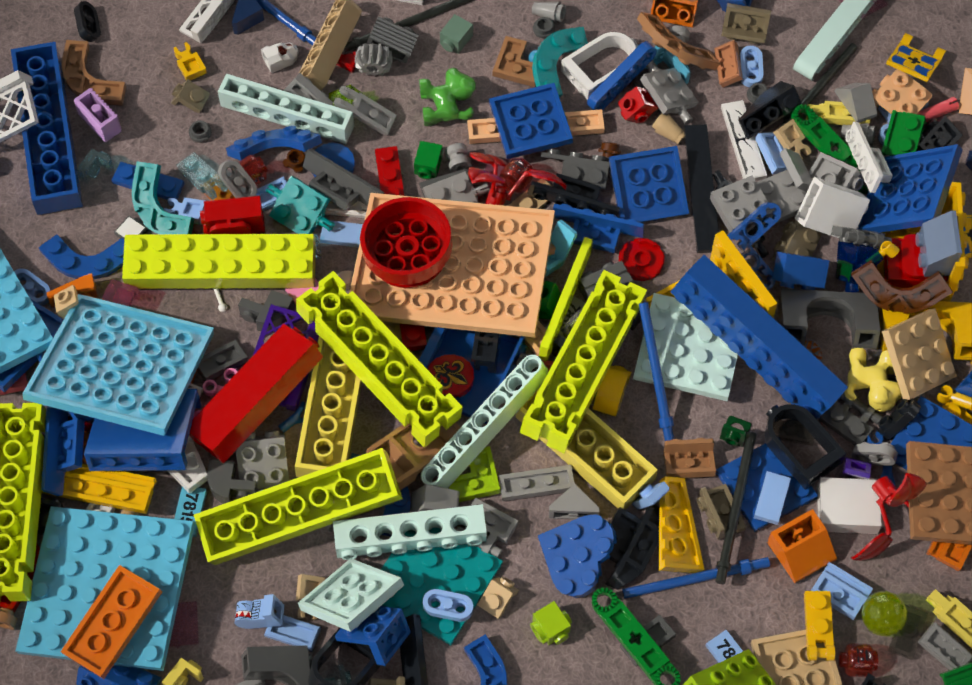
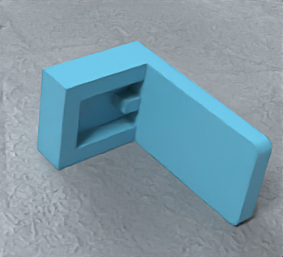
(672, 62)
(563, 239)

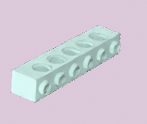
(286, 108)
(397, 524)

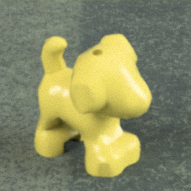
(882, 392)

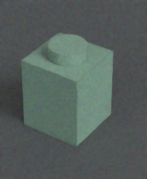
(456, 34)

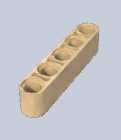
(330, 42)

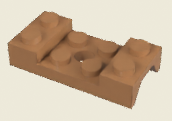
(407, 457)

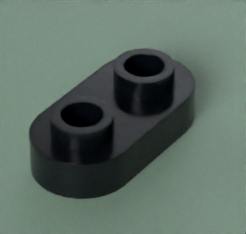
(87, 21)
(896, 421)

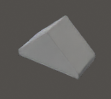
(858, 100)
(433, 498)
(572, 505)

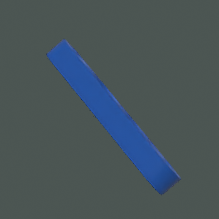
(622, 76)

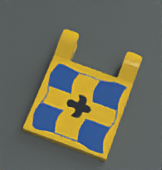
(913, 60)

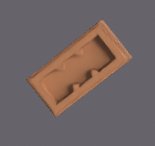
(730, 67)

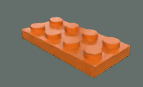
(111, 622)

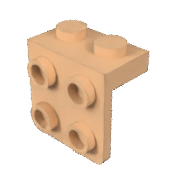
(901, 94)

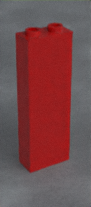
(254, 392)

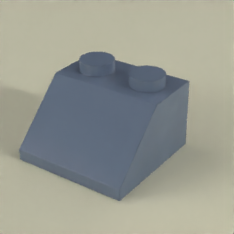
(939, 244)

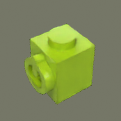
(551, 624)

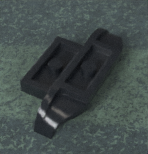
(634, 544)

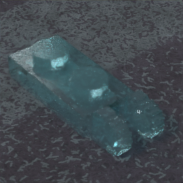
(201, 175)

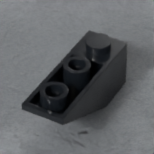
(769, 108)

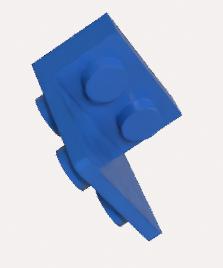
(382, 631)

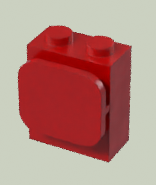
(233, 216)
(904, 268)

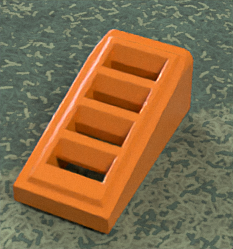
(85, 286)

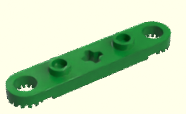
(824, 137)
(623, 625)

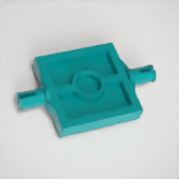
(300, 207)

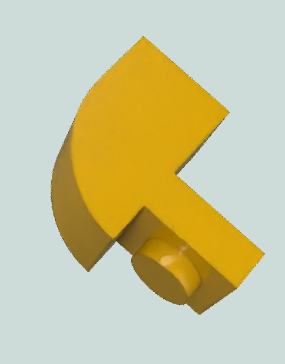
(612, 390)

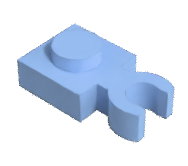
(189, 207)

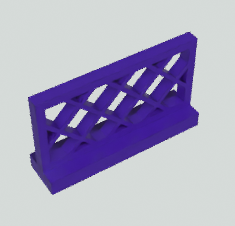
(293, 398)

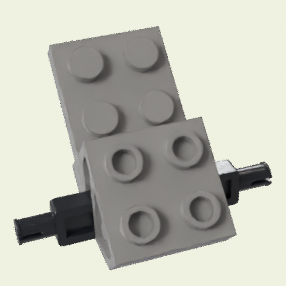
(740, 199)

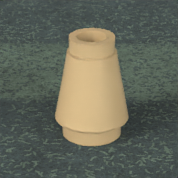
(668, 128)

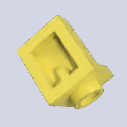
(179, 673)

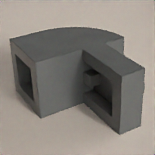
(256, 312)
(223, 482)

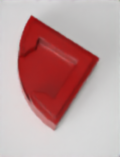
(347, 61)

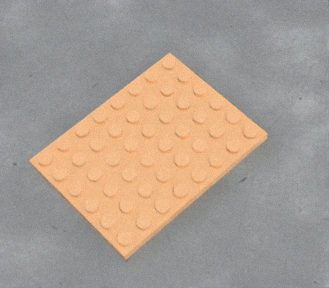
(487, 283)

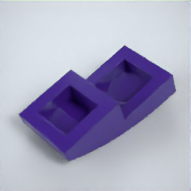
(857, 468)

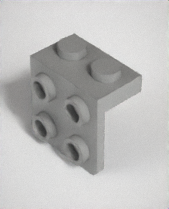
(263, 459)

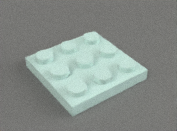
(350, 594)

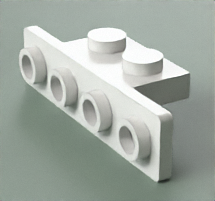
(869, 159)

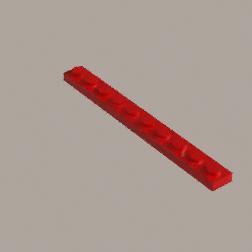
(391, 183)

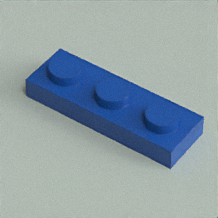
(167, 187)

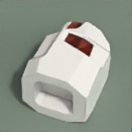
(279, 56)

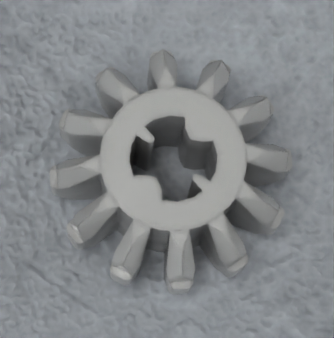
(373, 59)

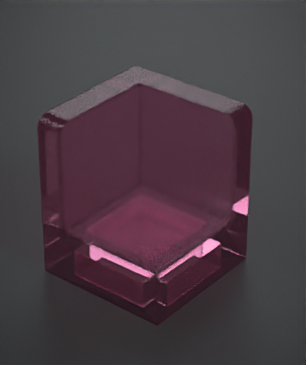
(121, 293)

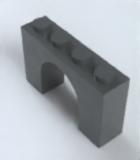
(853, 308)
(279, 663)

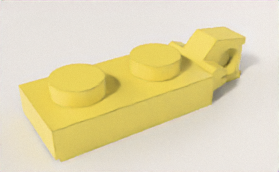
(834, 113)
(953, 615)

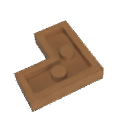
(510, 63)

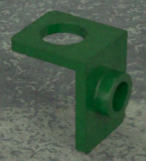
(733, 435)

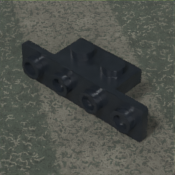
(577, 194)

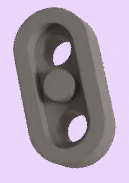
(237, 179)
(875, 453)

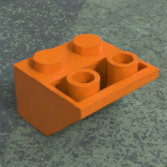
(675, 11)
(802, 546)

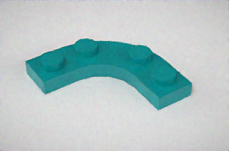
(550, 50)
(147, 204)

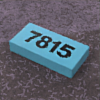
(190, 504)

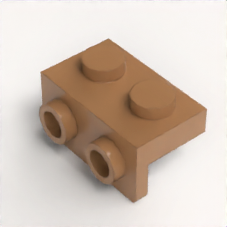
(689, 458)

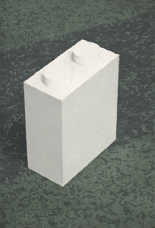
(830, 206)
(849, 505)

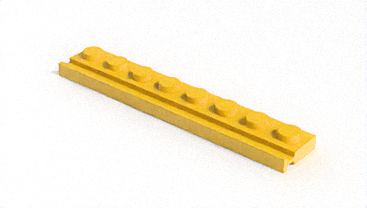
(109, 488)

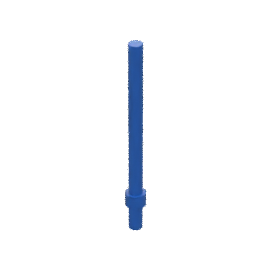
(302, 32)
(665, 420)
(743, 567)

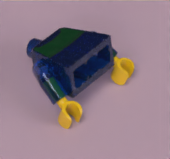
(854, 256)

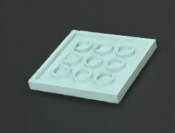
(687, 352)

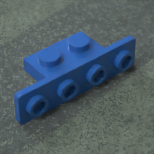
(601, 228)
(61, 449)
(118, 676)

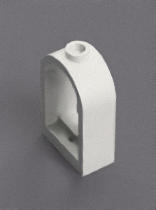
(577, 77)

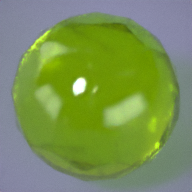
(884, 613)

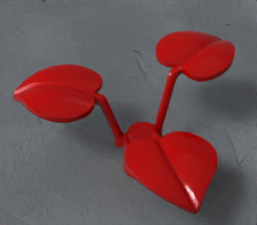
(497, 194)
(890, 495)

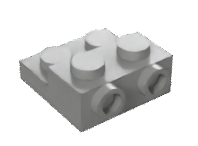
(836, 172)

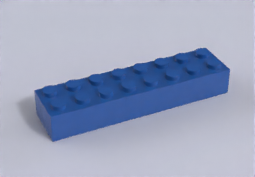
(50, 142)
(758, 338)

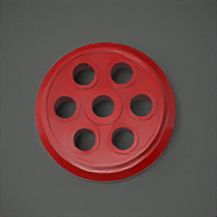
(406, 217)

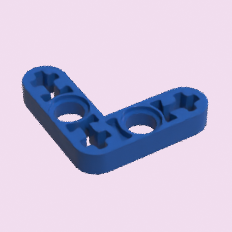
(746, 240)

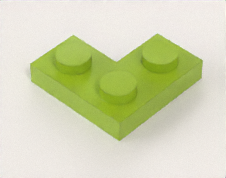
(481, 480)

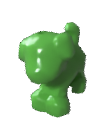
(458, 87)

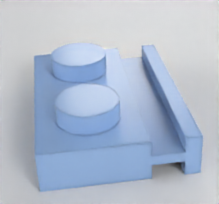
(846, 591)

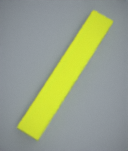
(565, 299)

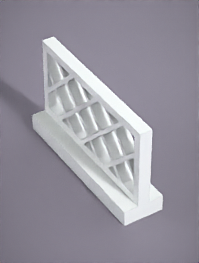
(9, 88)

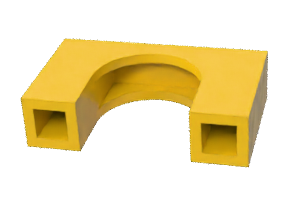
(953, 317)

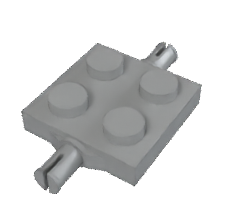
(669, 91)
(455, 189)

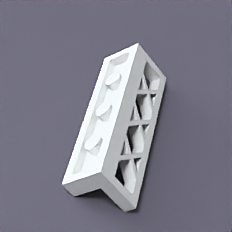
(207, 21)

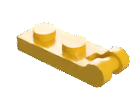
(819, 625)

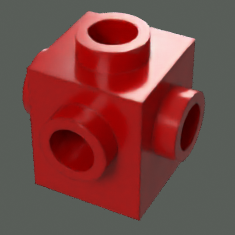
(637, 105)

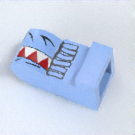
(259, 613)

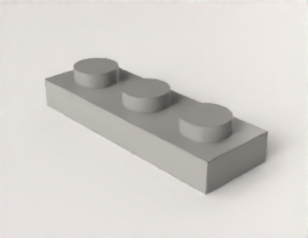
(536, 482)

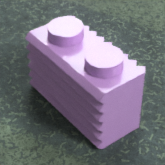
(97, 115)

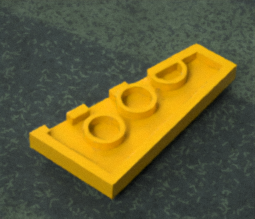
(677, 531)

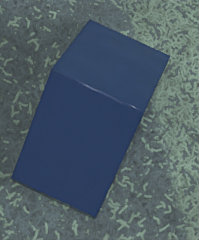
(246, 15)

